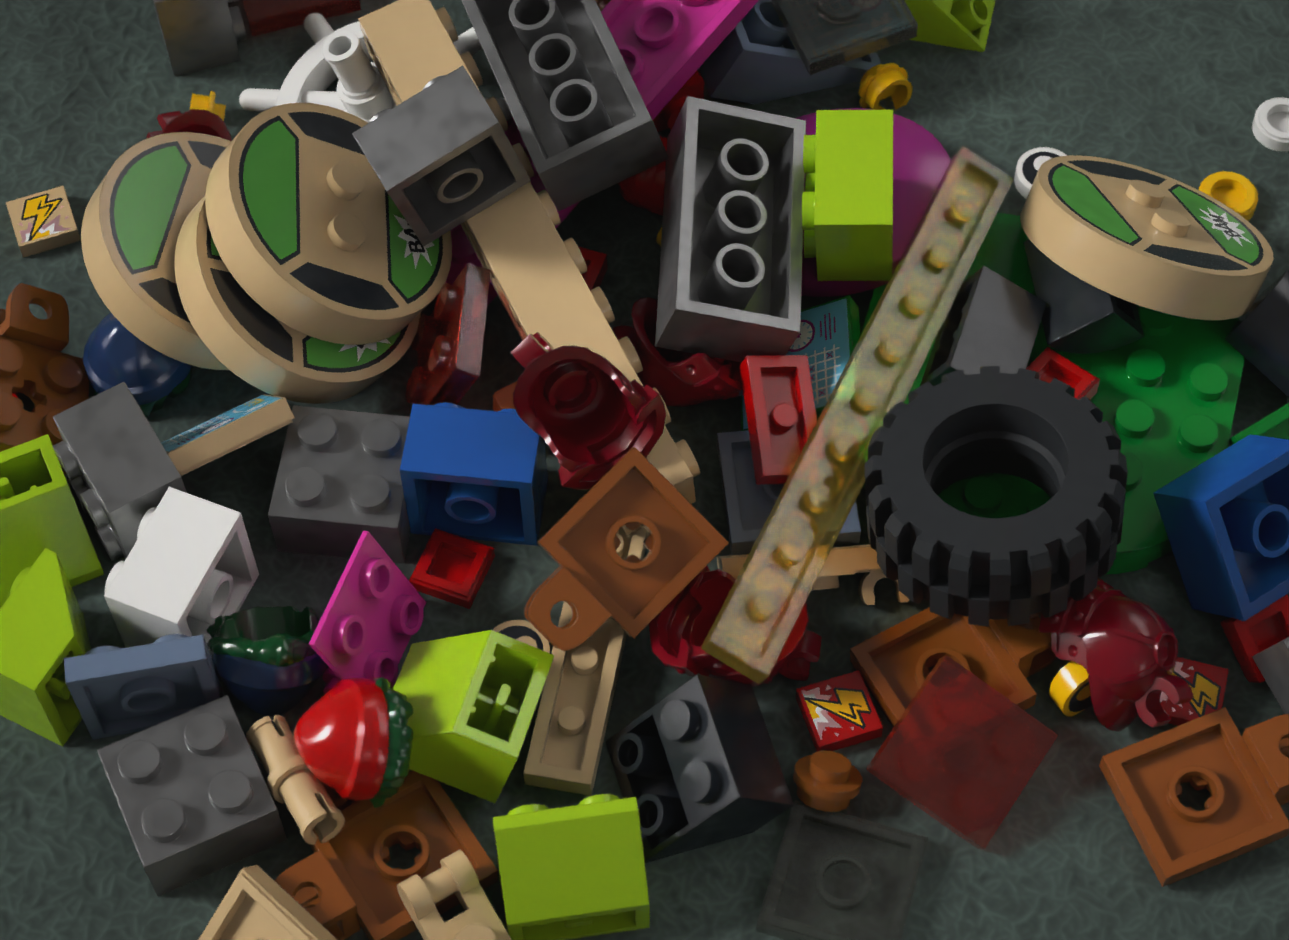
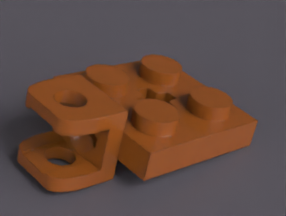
(36, 367)
(593, 574)
(1000, 655)
(1241, 772)
(348, 876)

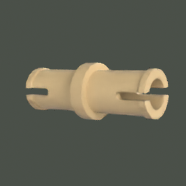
(293, 782)

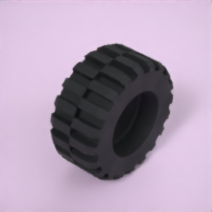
(995, 564)

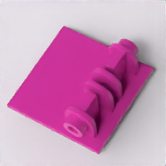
(367, 618)

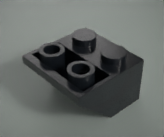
(699, 767)

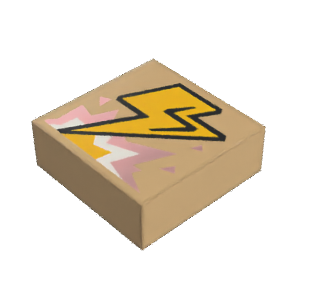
(43, 221)

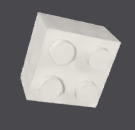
(182, 571)

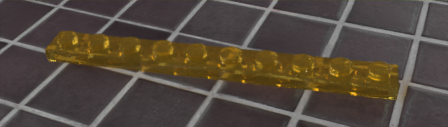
(876, 377)

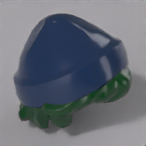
(119, 356)
(267, 656)

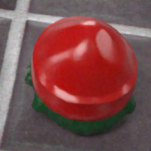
(358, 739)

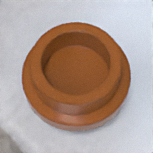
(826, 781)

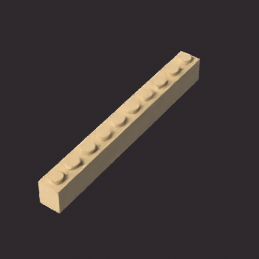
(517, 235)

